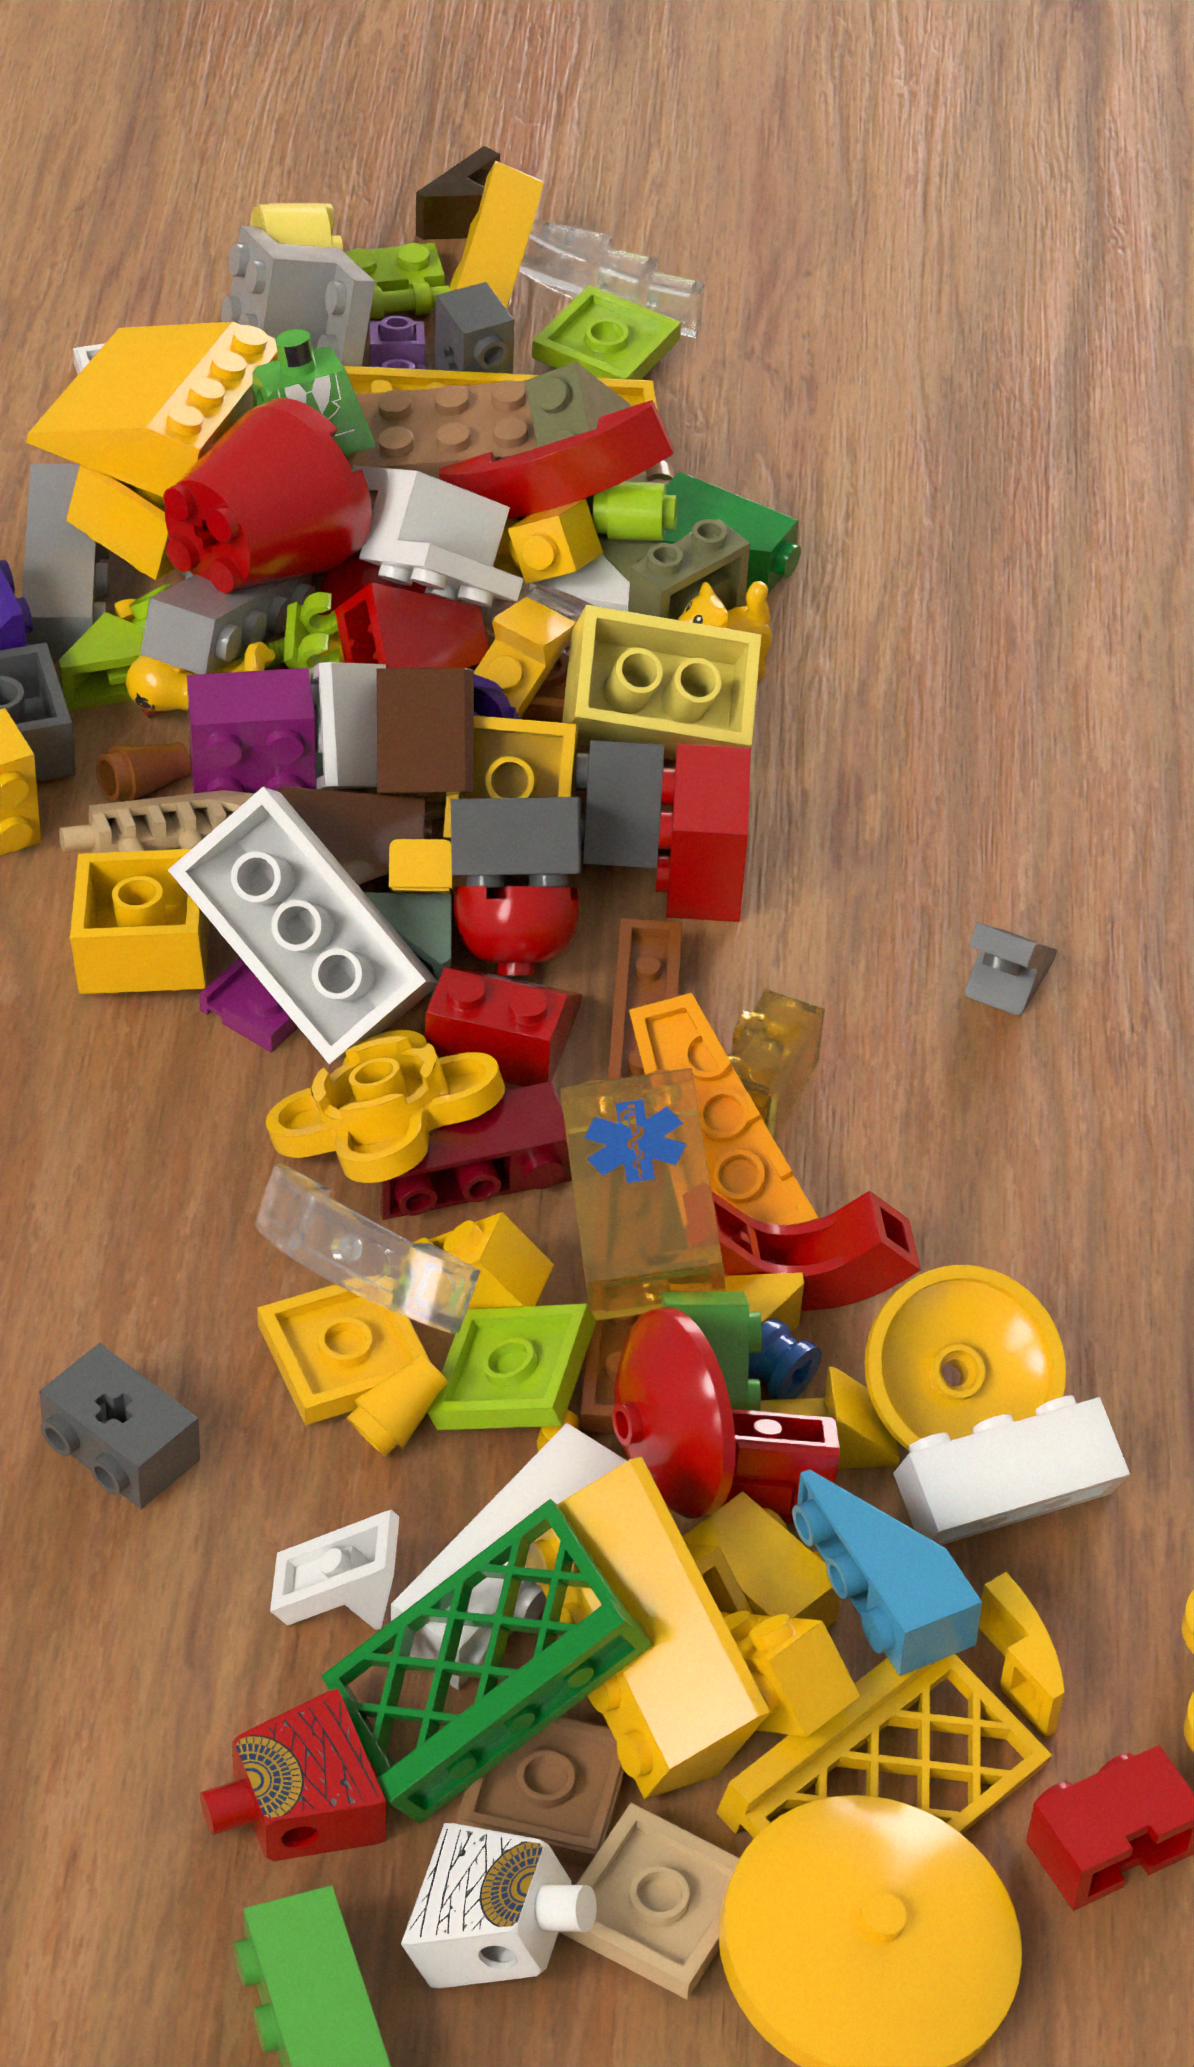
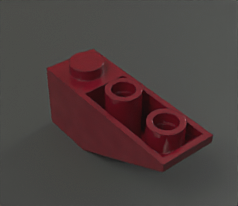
(496, 1154)

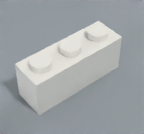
(1010, 1470)

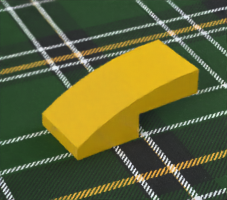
(1031, 1665)

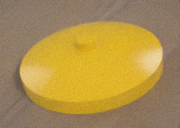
(869, 1937)

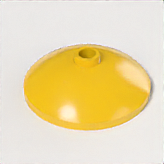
(983, 1327)

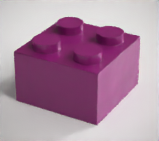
(251, 730)

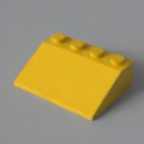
(155, 400)

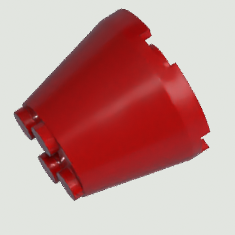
(268, 501)

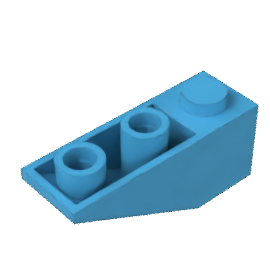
(899, 1581)

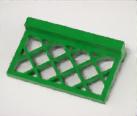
(503, 1713)

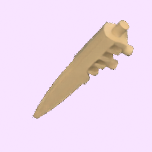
(171, 821)

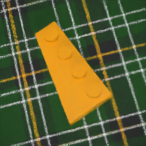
(739, 1149)

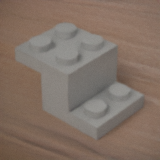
(300, 289)

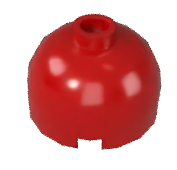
(516, 924)

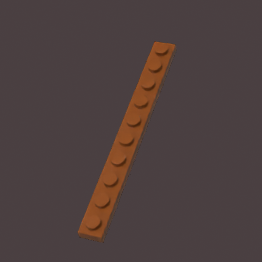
(644, 975)

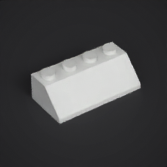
(303, 925)

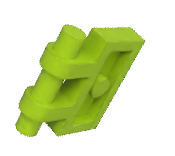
(403, 276)

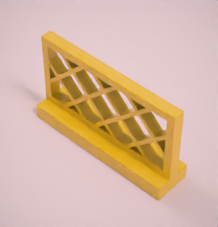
(799, 1762)

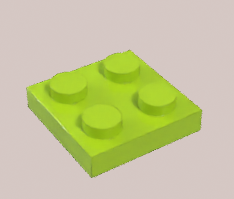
(607, 336)
(513, 1367)

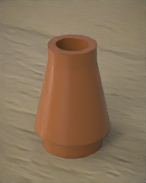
(137, 770)

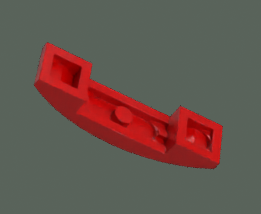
(570, 468)

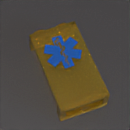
(641, 1191)

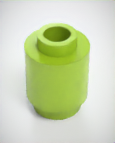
(635, 511)

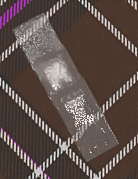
(574, 258)

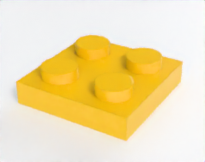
(335, 1348)

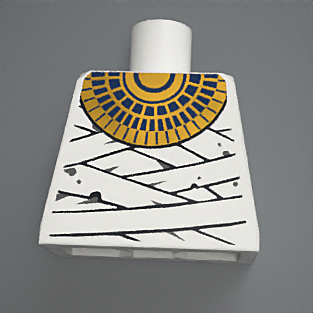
(492, 1908)

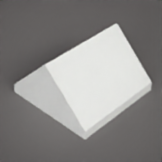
(345, 724)

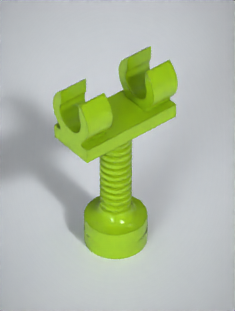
(306, 634)

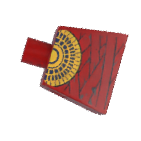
(301, 1784)

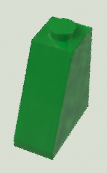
(769, 532)

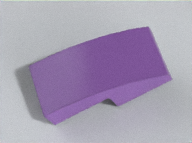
(397, 343)

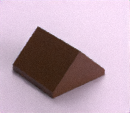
(425, 732)

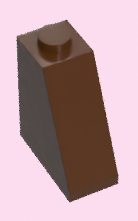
(360, 825)

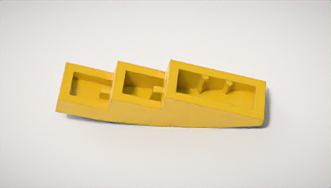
(499, 232)

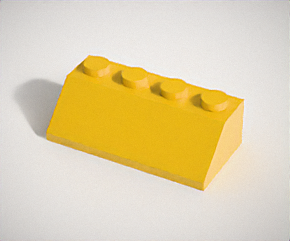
(688, 1696)

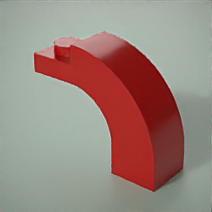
(841, 1256)

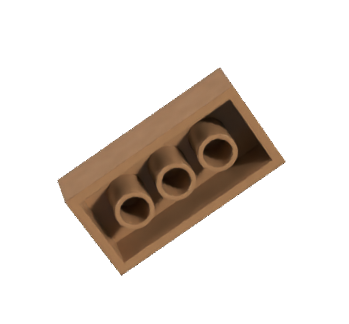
(445, 425)

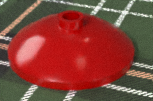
(676, 1412)

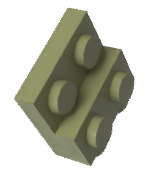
(675, 572)

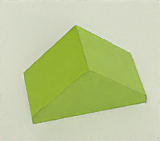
(98, 663)

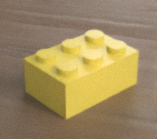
(660, 681)

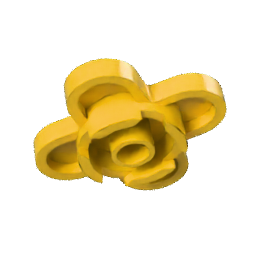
(384, 1105)

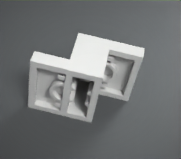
(436, 537)

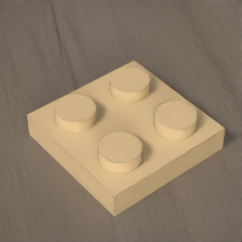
(657, 1900)

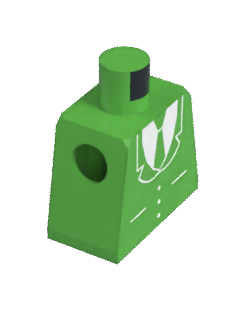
(318, 381)

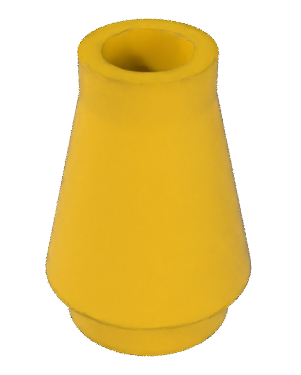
(397, 1405)

